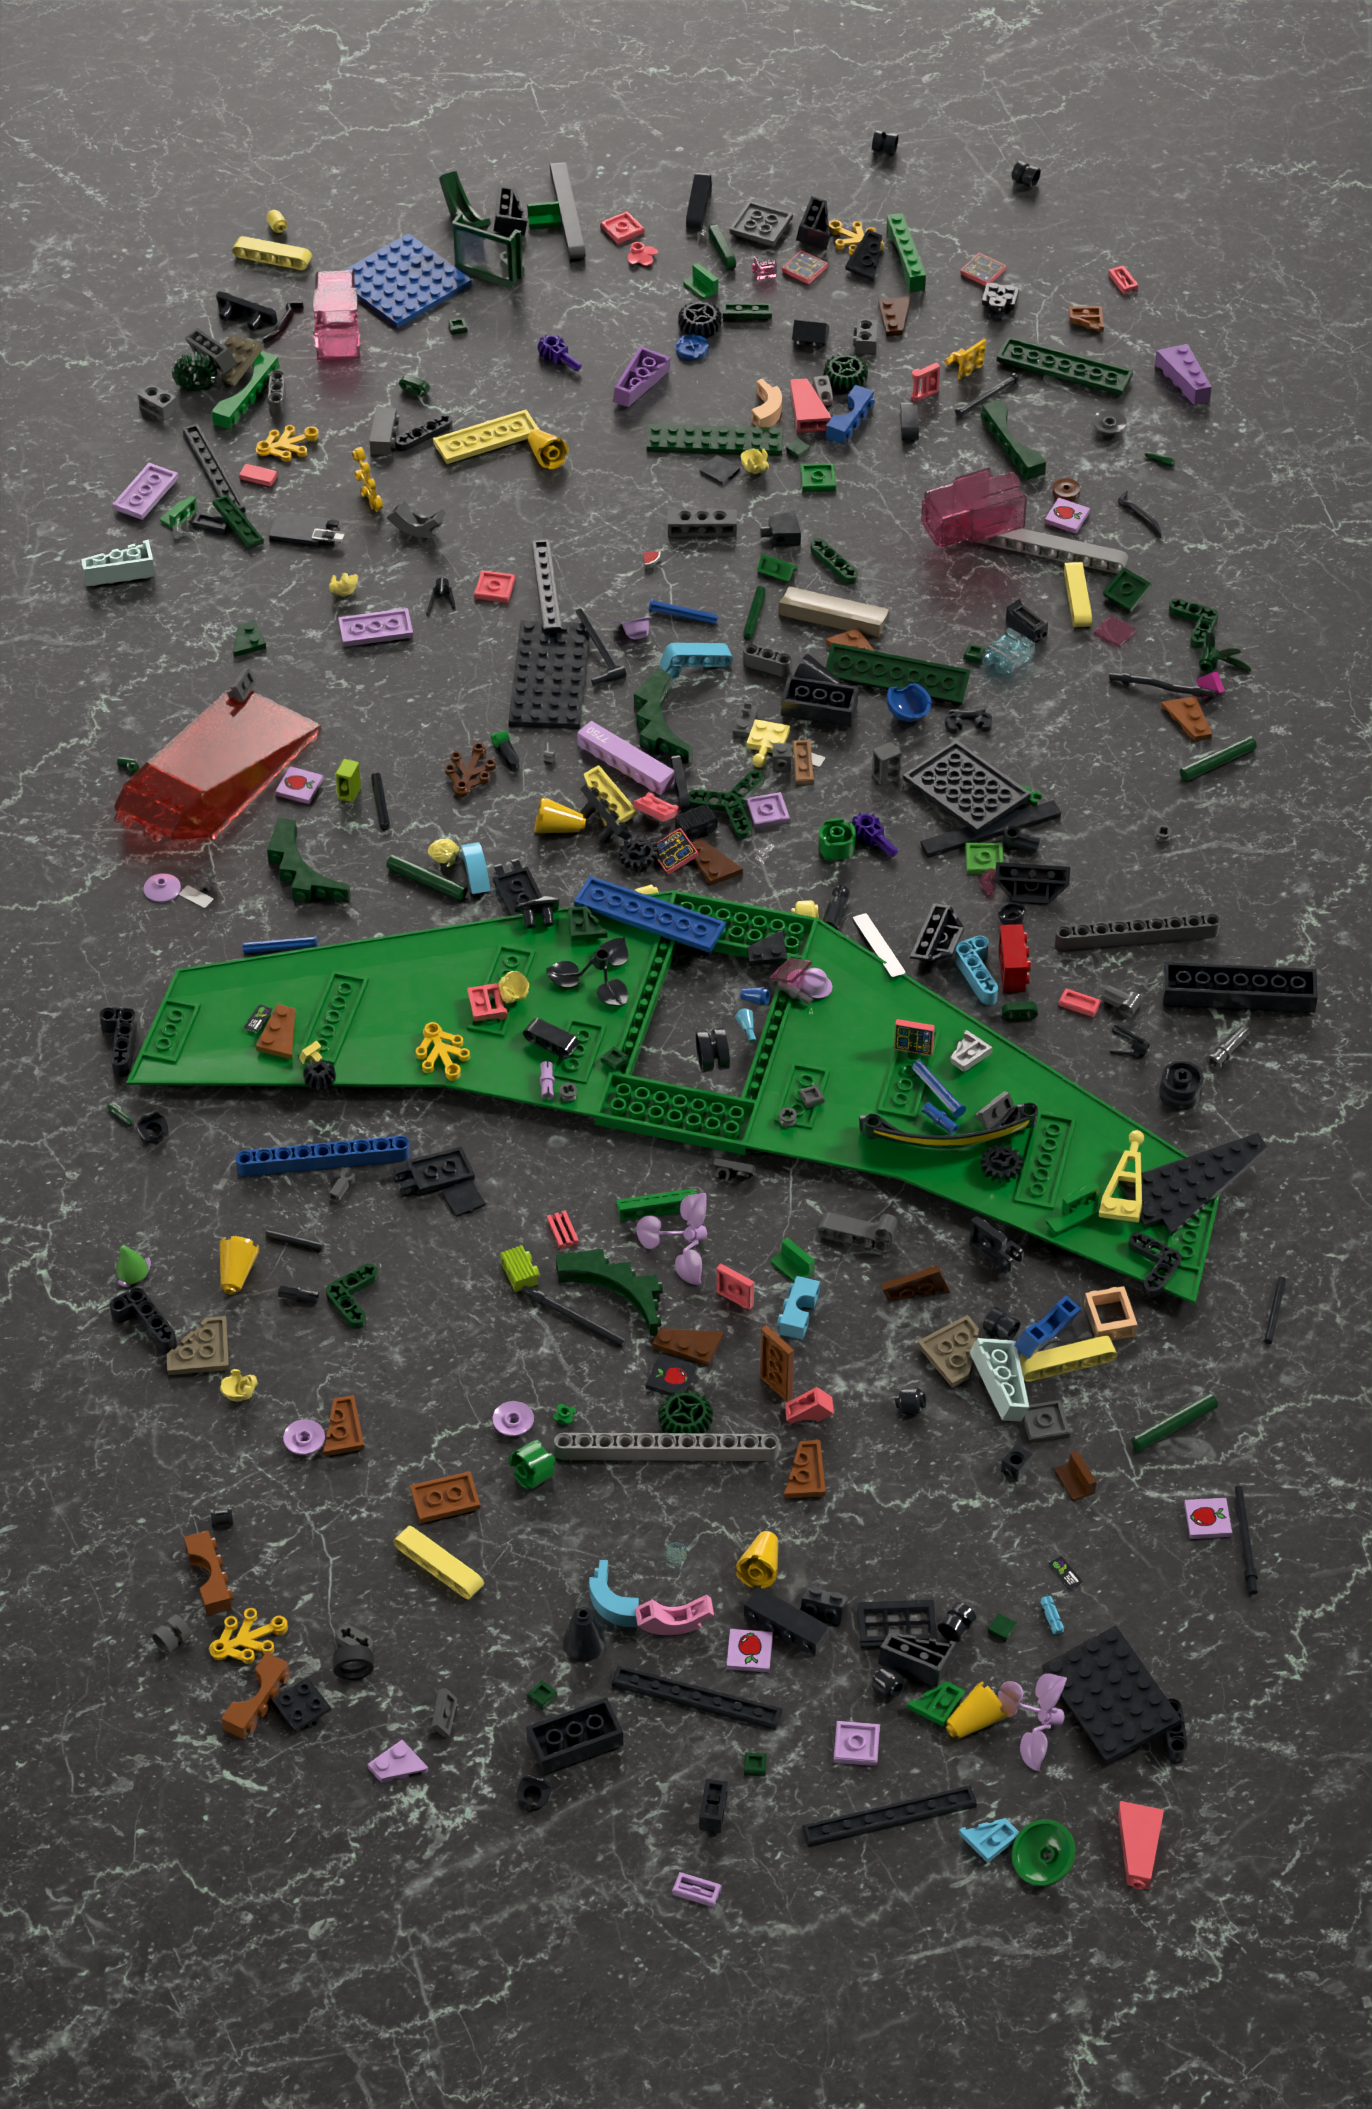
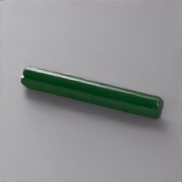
(754, 612)

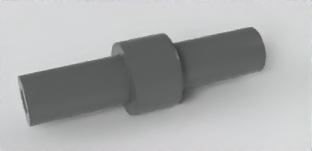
(794, 993)

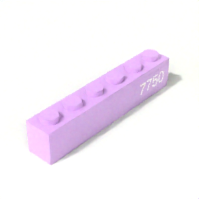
(625, 758)

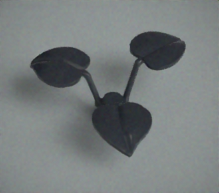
(613, 952)

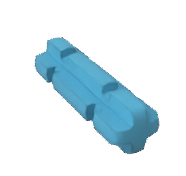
(1052, 1615)

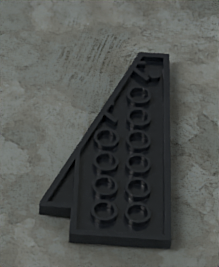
(1184, 1187)

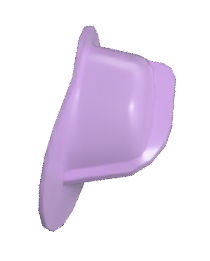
(636, 628)
(813, 983)

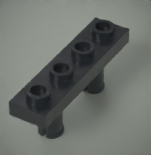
(239, 305)
(600, 804)

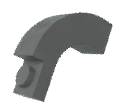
(413, 523)

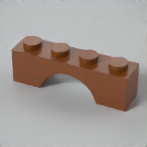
(202, 1553)
(242, 1717)

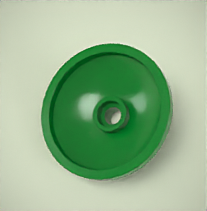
(1034, 1845)

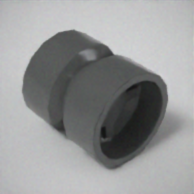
(171, 1634)

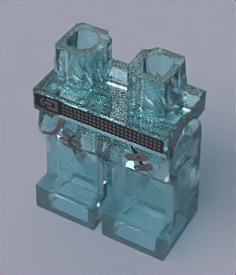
(1009, 652)

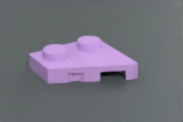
(397, 1763)

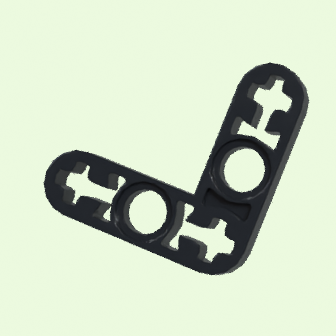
(1162, 1260)

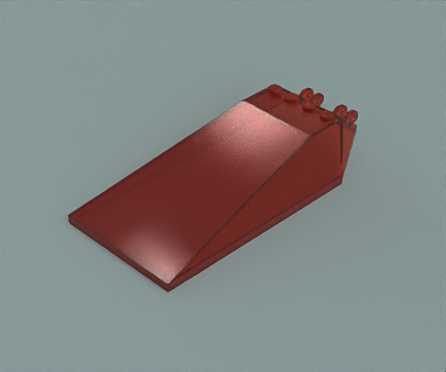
(213, 768)

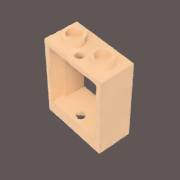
(1123, 1328)

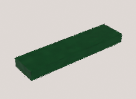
(238, 521)

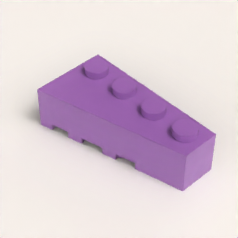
(1185, 372)
(640, 375)

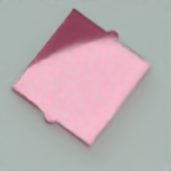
(1115, 631)
(791, 970)

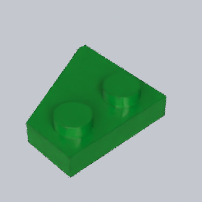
(938, 1703)

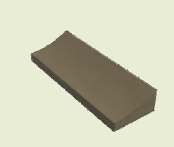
(833, 611)

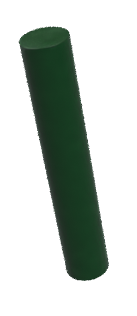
(1218, 758)
(426, 877)
(1174, 1422)

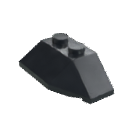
(1032, 882)
(938, 935)

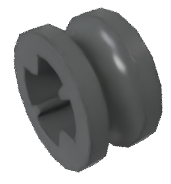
(1161, 837)
(565, 1088)
(787, 1112)

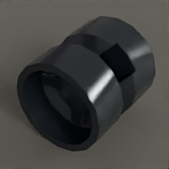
(886, 142)
(1027, 174)
(999, 1323)
(957, 1622)

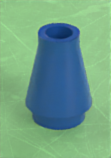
(756, 995)

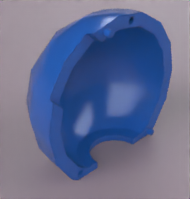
(909, 703)

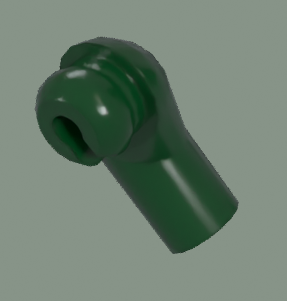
(129, 763)

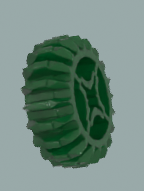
(194, 371)
(846, 372)
(689, 1408)

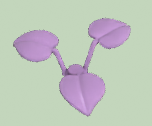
(689, 1263)
(1048, 1690)

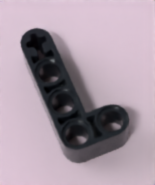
(698, 200)
(124, 1025)
(138, 1305)

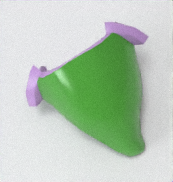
(131, 1267)

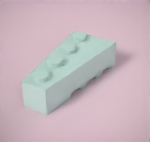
(119, 565)
(1002, 1376)

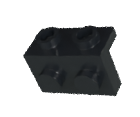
(824, 1605)

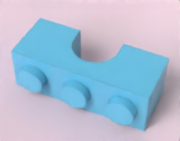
(802, 1293)

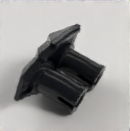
(543, 905)

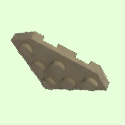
(244, 353)
(950, 1349)
(201, 1350)

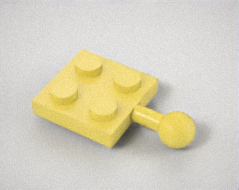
(762, 738)

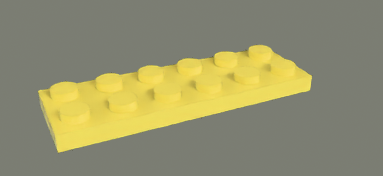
(485, 436)

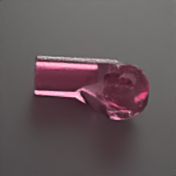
(987, 879)

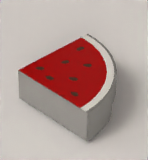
(651, 558)

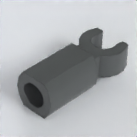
(341, 1186)

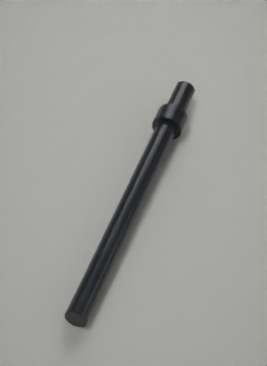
(541, 1298)
(1250, 1572)

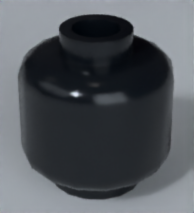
(910, 1400)
(887, 1683)

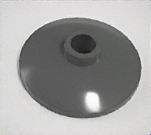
(1109, 421)

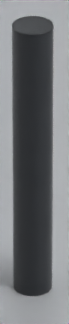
(294, 1240)

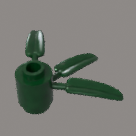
(1211, 655)

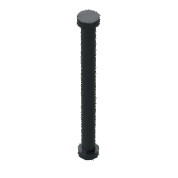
(961, 411)

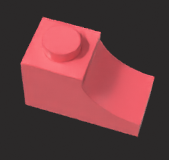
(809, 1406)

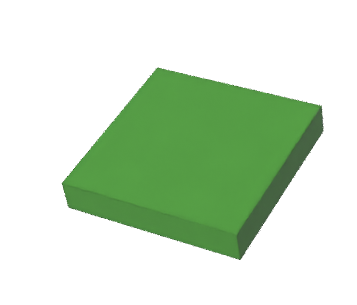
(982, 856)

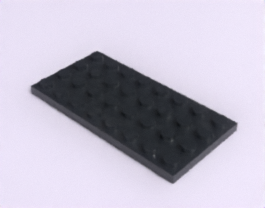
(549, 676)

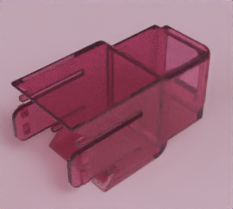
(336, 316)
(968, 513)

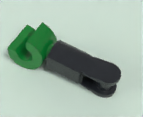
(502, 740)

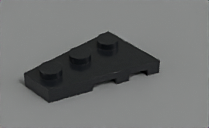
(866, 256)

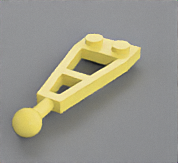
(1121, 1208)

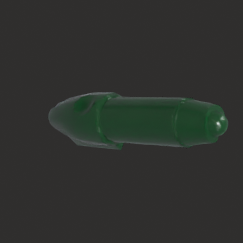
(1164, 459)
(117, 1111)

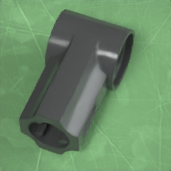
(1126, 1002)

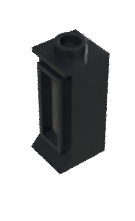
(1026, 621)

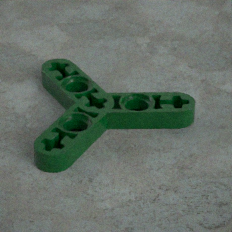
(733, 795)

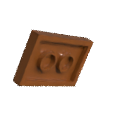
(445, 1497)

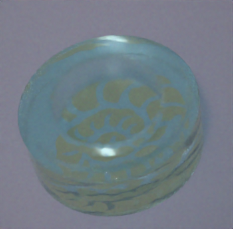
(676, 1552)

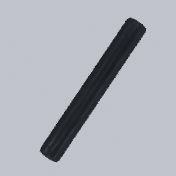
(380, 801)

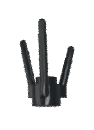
(442, 588)
(1139, 1044)

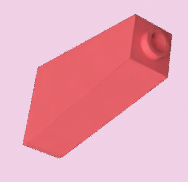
(807, 407)
(1139, 1840)

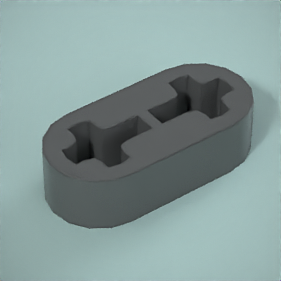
(356, 1635)

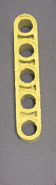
(272, 253)
(1077, 594)
(1068, 1358)
(438, 1562)

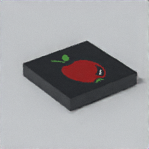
(671, 1375)

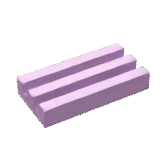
(694, 1892)

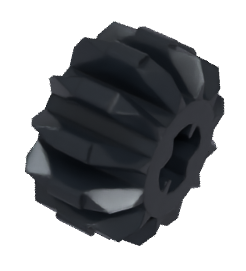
(319, 1074)

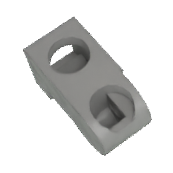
(823, 391)

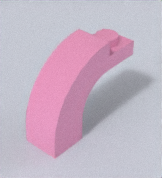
(673, 1620)

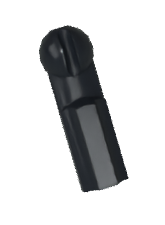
(836, 906)

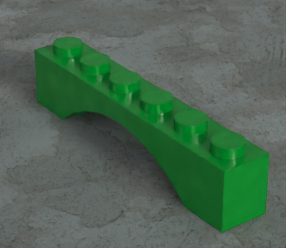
(913, 269)
(230, 410)

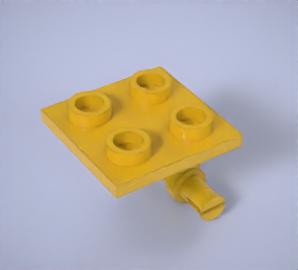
(969, 359)

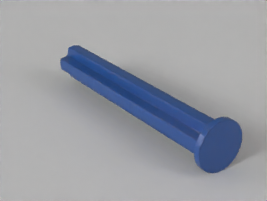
(682, 612)
(279, 945)
(938, 1088)

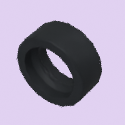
(353, 1653)

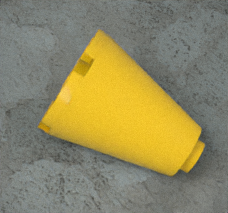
(548, 448)
(557, 818)
(236, 1262)
(759, 1561)
(976, 1712)

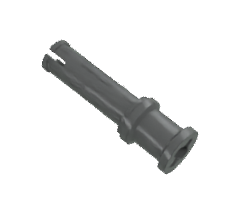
(1223, 1052)

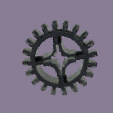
(699, 319)

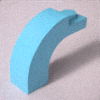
(475, 867)
(609, 1605)

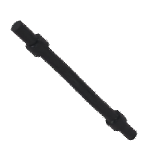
(1127, 678)

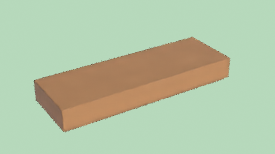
(803, 762)

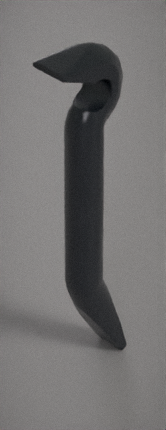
(289, 311)
(1121, 500)

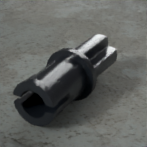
(298, 1294)

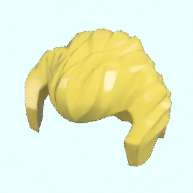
(755, 461)
(345, 586)
(444, 851)
(513, 987)
(237, 1387)

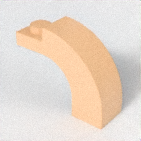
(771, 410)

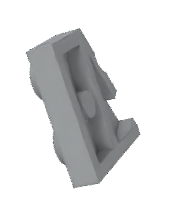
(970, 1052)

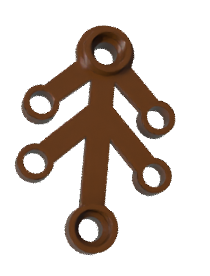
(463, 786)

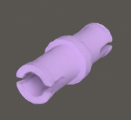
(546, 1080)

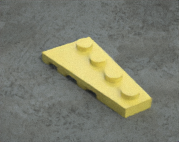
(609, 791)

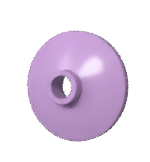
(162, 888)
(513, 1412)
(304, 1430)

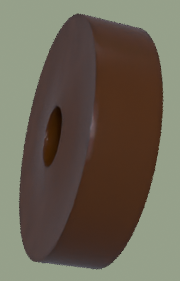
(1066, 489)

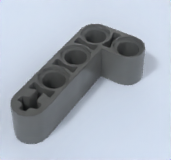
(859, 1232)

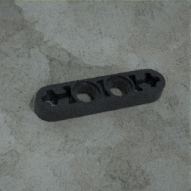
(407, 440)
(680, 783)

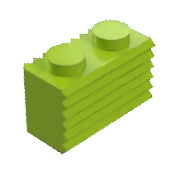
(348, 780)
(519, 1268)

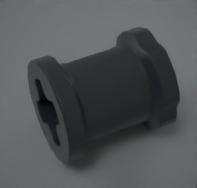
(221, 1517)

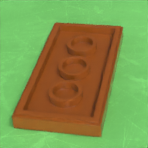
(776, 1363)

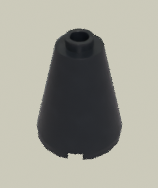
(814, 670)
(584, 1636)

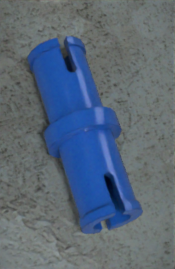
(940, 1118)

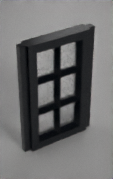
(898, 1617)

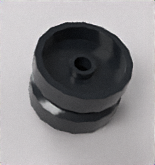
(712, 1050)
(1181, 1085)

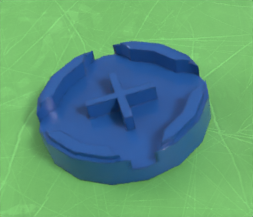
(692, 347)

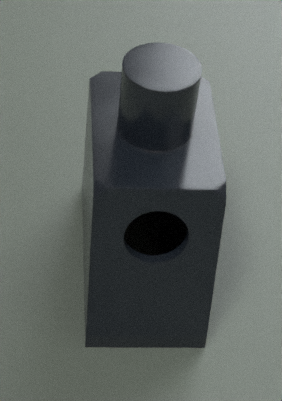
(783, 529)

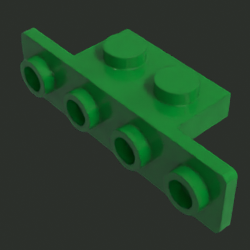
(1077, 1207)

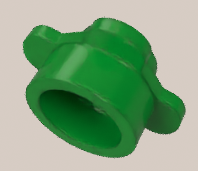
(567, 1418)

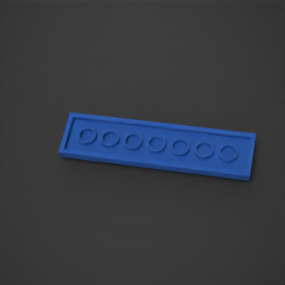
(650, 914)

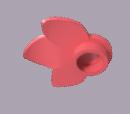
(641, 254)

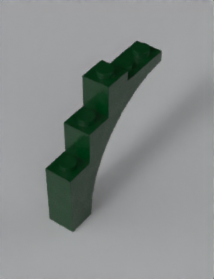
(458, 201)
(655, 731)
(293, 869)
(595, 1269)

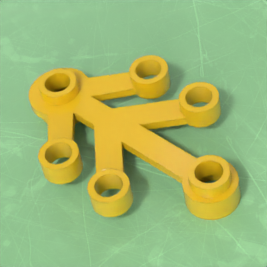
(835, 228)
(268, 447)
(364, 474)
(434, 1033)
(246, 1638)

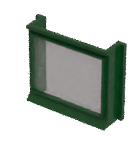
(487, 254)

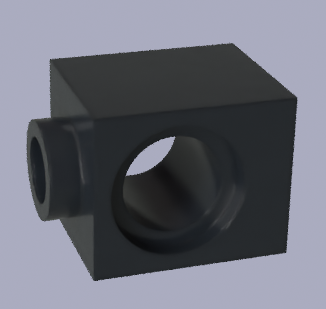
(1018, 1456)

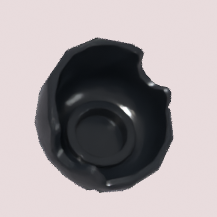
(1012, 914)

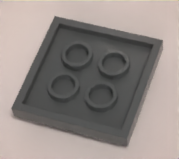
(761, 223)

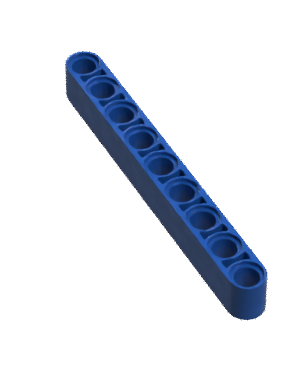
(323, 1156)

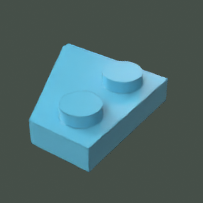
(990, 1838)

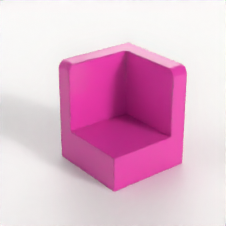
(1211, 681)

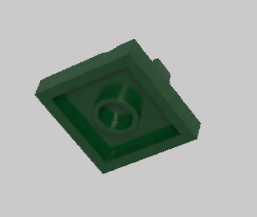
(1127, 589)

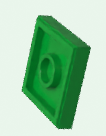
(818, 477)

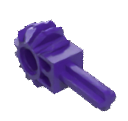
(555, 349)
(872, 833)

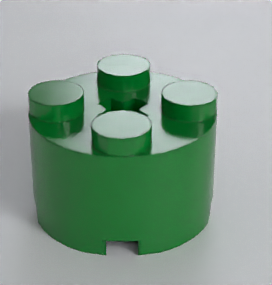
(836, 839)
(532, 1464)

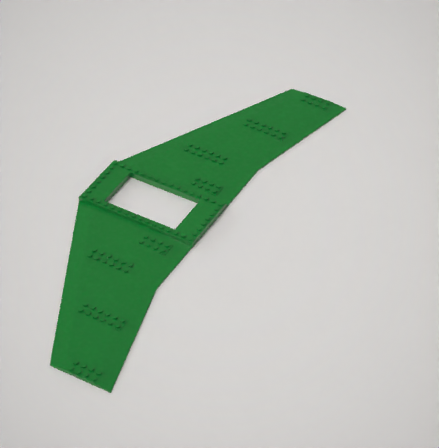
(379, 993)

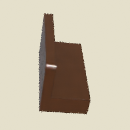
(1076, 1477)

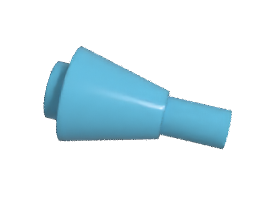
(745, 1020)

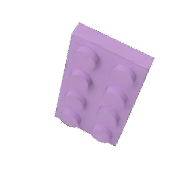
(145, 491)
(375, 627)

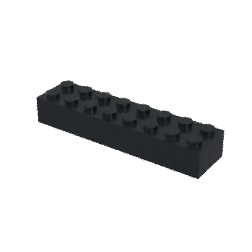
(1240, 987)

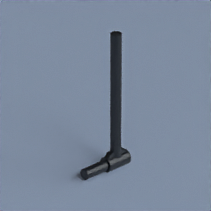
(614, 672)

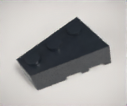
(509, 212)
(815, 224)
(917, 1658)

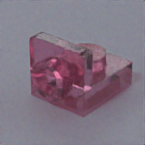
(764, 269)

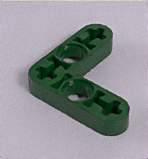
(1202, 620)
(345, 1292)

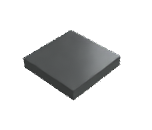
(1046, 1422)

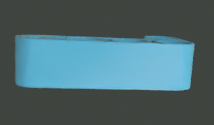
(694, 655)
(969, 961)

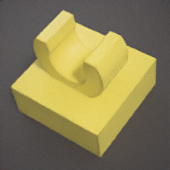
(311, 1053)

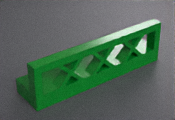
(651, 1205)

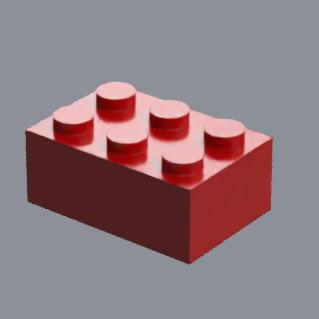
(1013, 958)

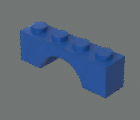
(842, 426)
(1052, 1324)

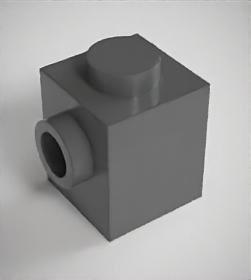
(781, 757)

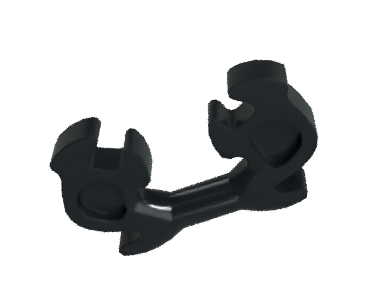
(954, 719)

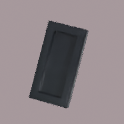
(210, 523)

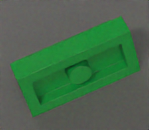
(543, 215)
(702, 282)
(180, 512)
(775, 567)
(793, 1261)

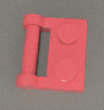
(930, 381)
(656, 807)
(481, 1004)

